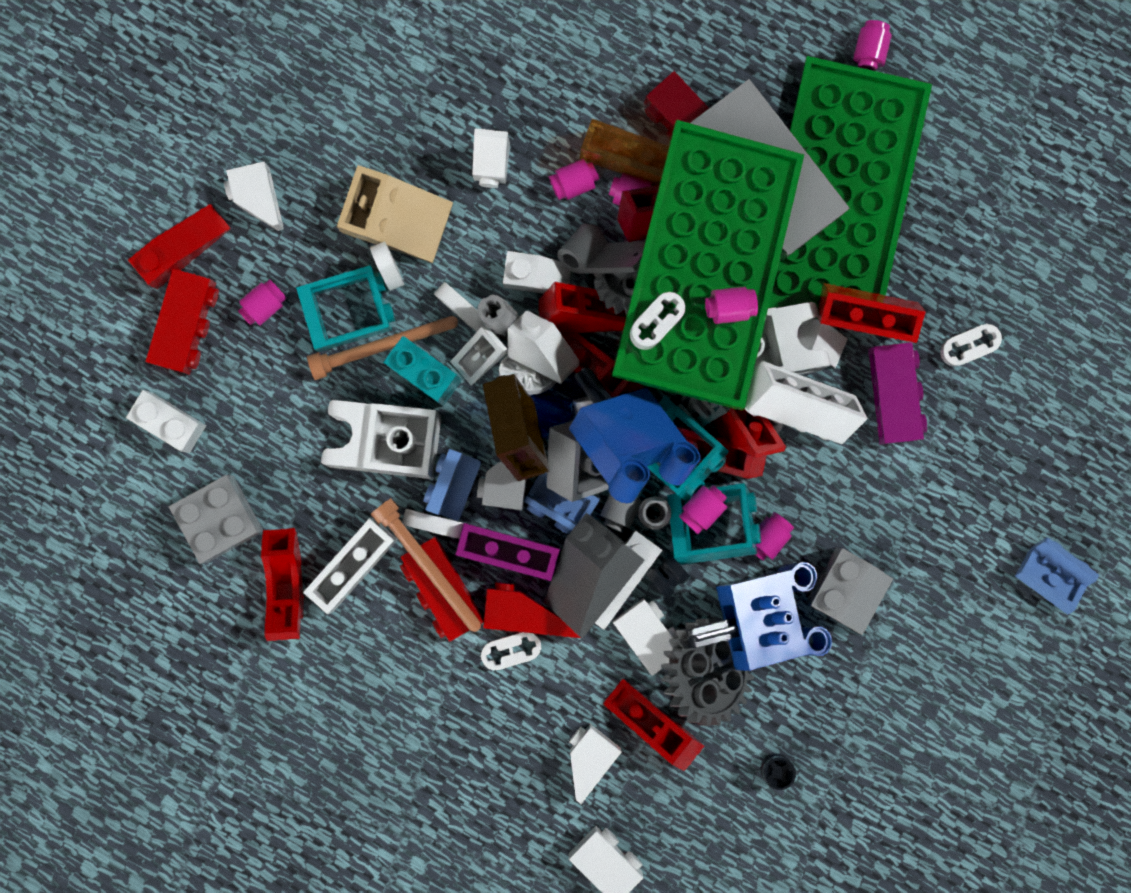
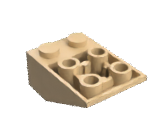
(394, 212)

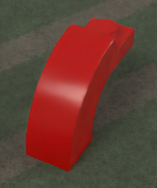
(283, 584)

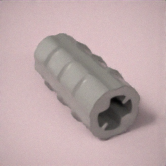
(497, 315)

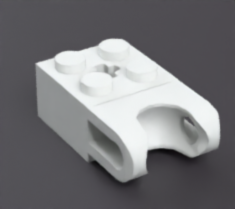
(780, 341)
(376, 435)

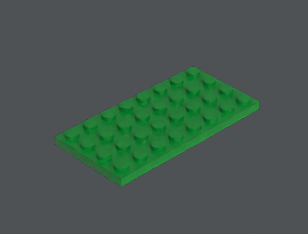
(865, 141)
(710, 229)

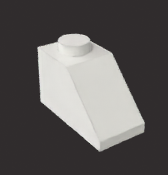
(490, 157)
(254, 192)
(533, 272)
(541, 347)
(590, 759)

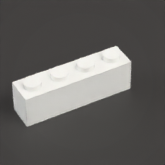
(803, 403)

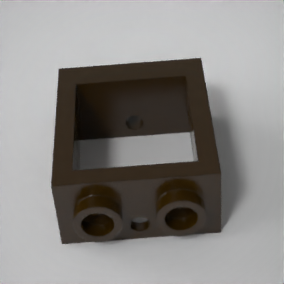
(515, 427)

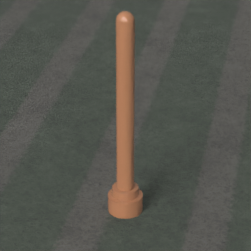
(323, 364)
(389, 517)

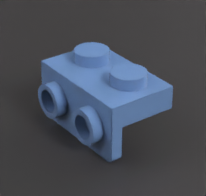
(453, 484)
(547, 502)
(1056, 574)

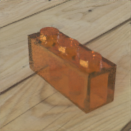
(624, 152)

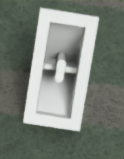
(822, 337)
(479, 355)

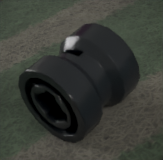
(668, 576)
(781, 776)

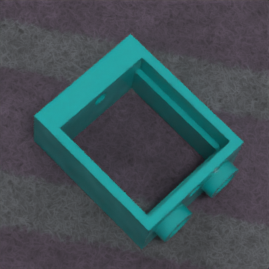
(313, 315)
(422, 370)
(710, 463)
(681, 535)

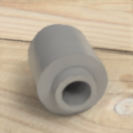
(664, 513)
(620, 514)

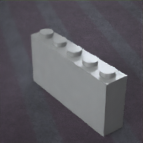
(751, 117)

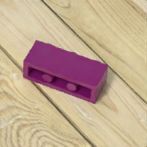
(897, 393)
(507, 551)

